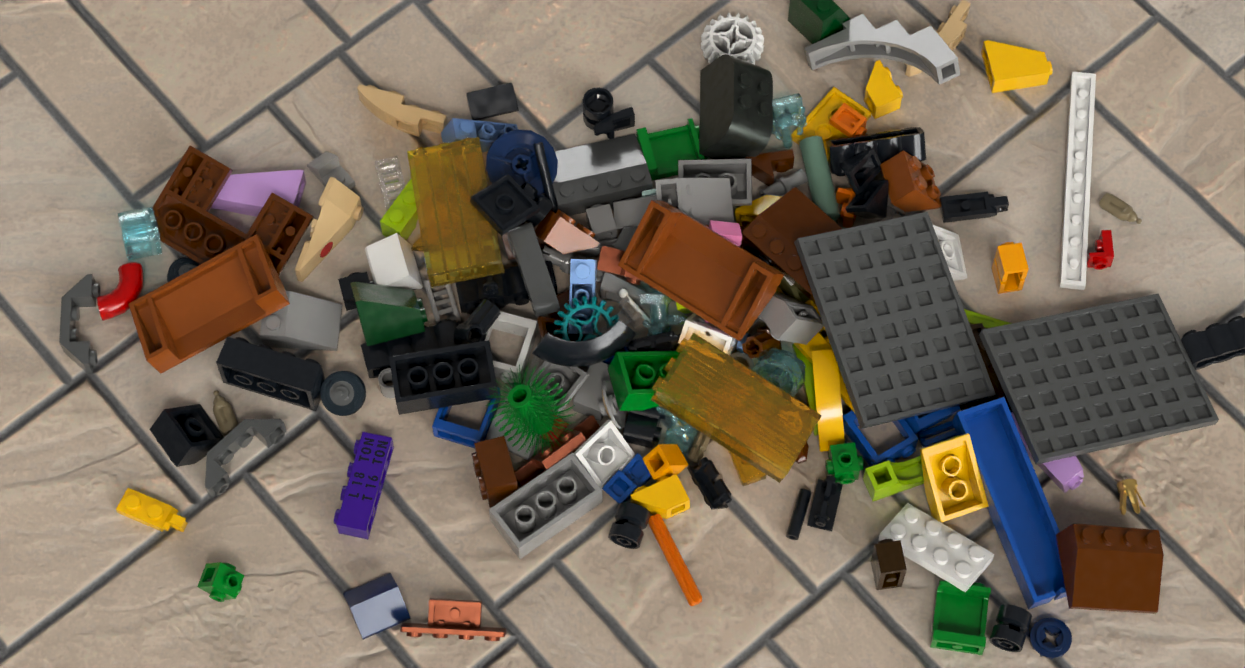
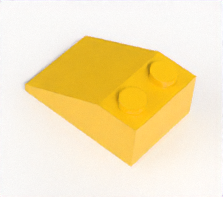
(952, 478)

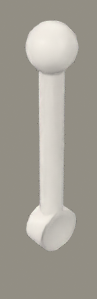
(623, 293)

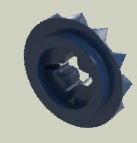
(1052, 627)

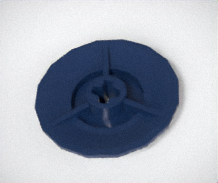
(516, 147)

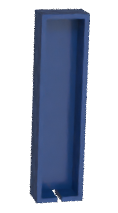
(1015, 501)

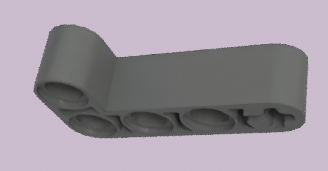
(533, 269)

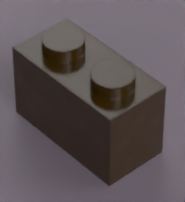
(888, 564)

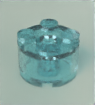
(139, 233)
(782, 370)

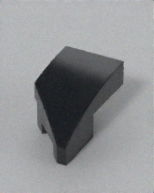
(617, 121)

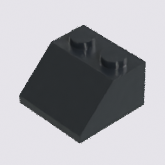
(186, 434)

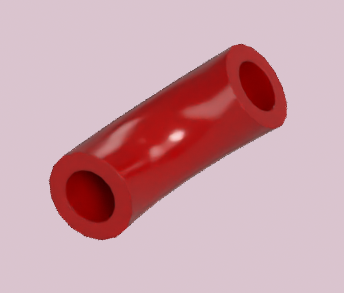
(127, 291)

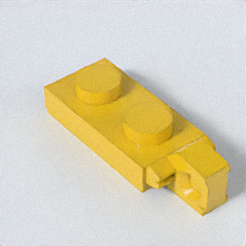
(150, 511)

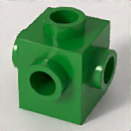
(844, 463)
(221, 581)

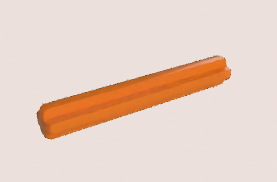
(675, 560)

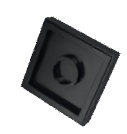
(504, 204)

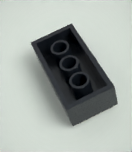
(271, 372)
(443, 377)

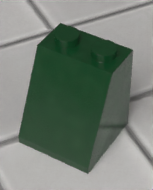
(816, 18)
(388, 312)

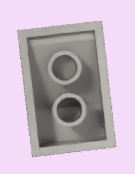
(303, 324)

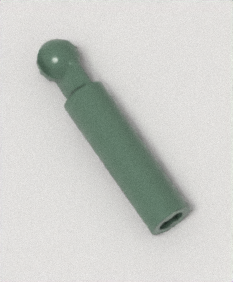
(819, 176)

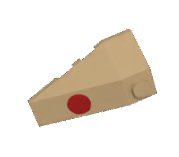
(337, 218)

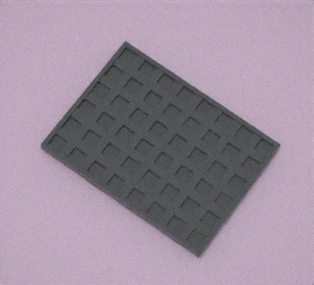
(894, 319)
(1097, 378)

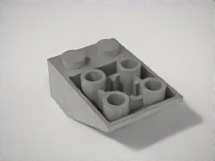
(698, 197)
(791, 319)

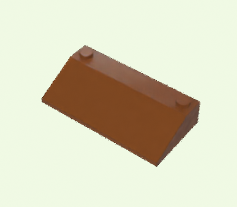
(700, 269)
(208, 304)

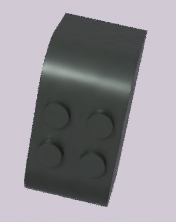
(735, 109)

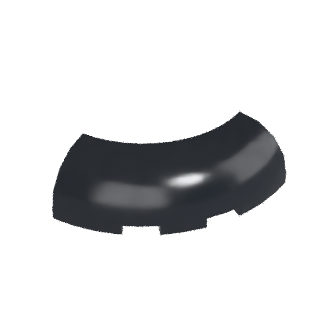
(585, 352)

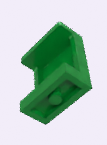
(668, 146)
(960, 618)

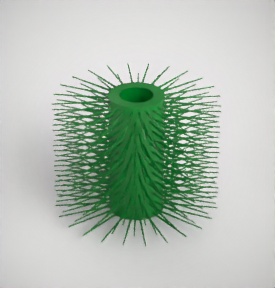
(531, 409)

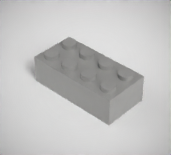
(546, 505)

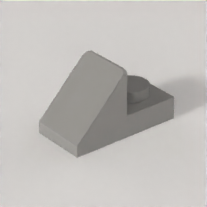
(328, 166)

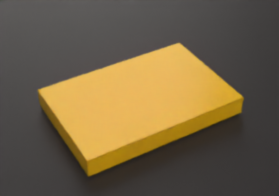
(819, 117)

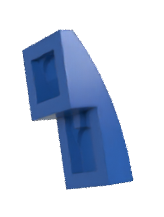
(626, 481)

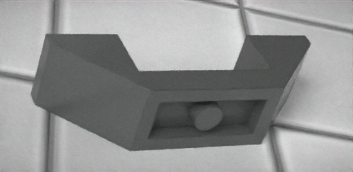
(81, 295)
(266, 430)

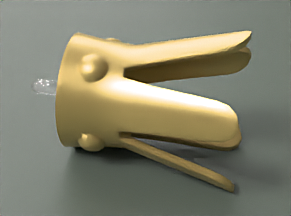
(1129, 488)

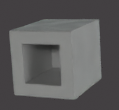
(601, 222)

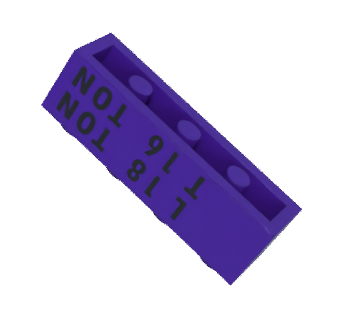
(364, 485)

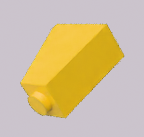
(1014, 66)

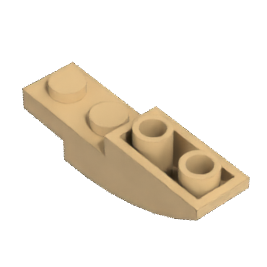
(951, 32)
(392, 110)

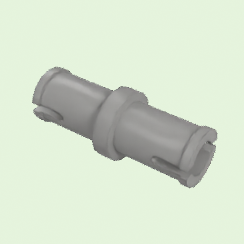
(784, 185)

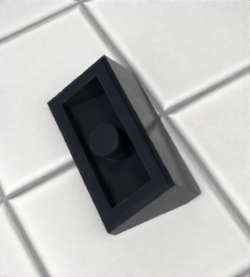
(492, 101)

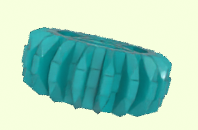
(568, 318)

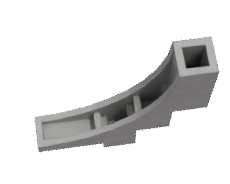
(892, 42)

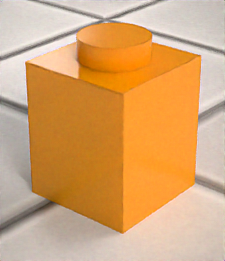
(665, 460)

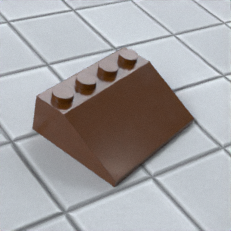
(780, 226)
(1111, 567)

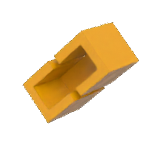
(1009, 267)

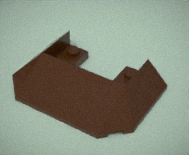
(196, 233)

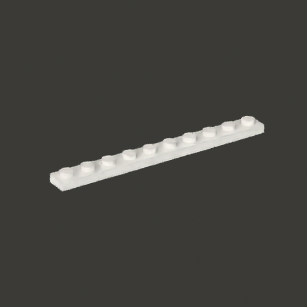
(1077, 181)

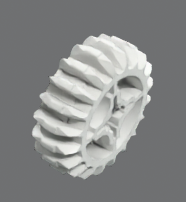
(721, 34)

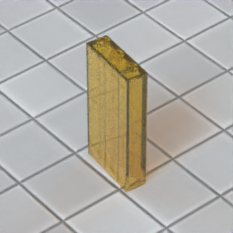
(453, 232)
(735, 407)

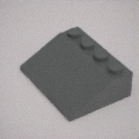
(600, 174)

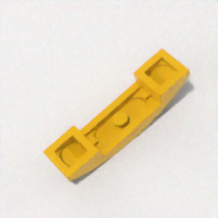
(828, 399)

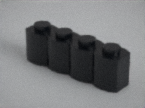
(885, 144)
(513, 289)
(434, 337)
(1216, 343)
(643, 427)

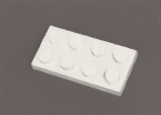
(938, 547)

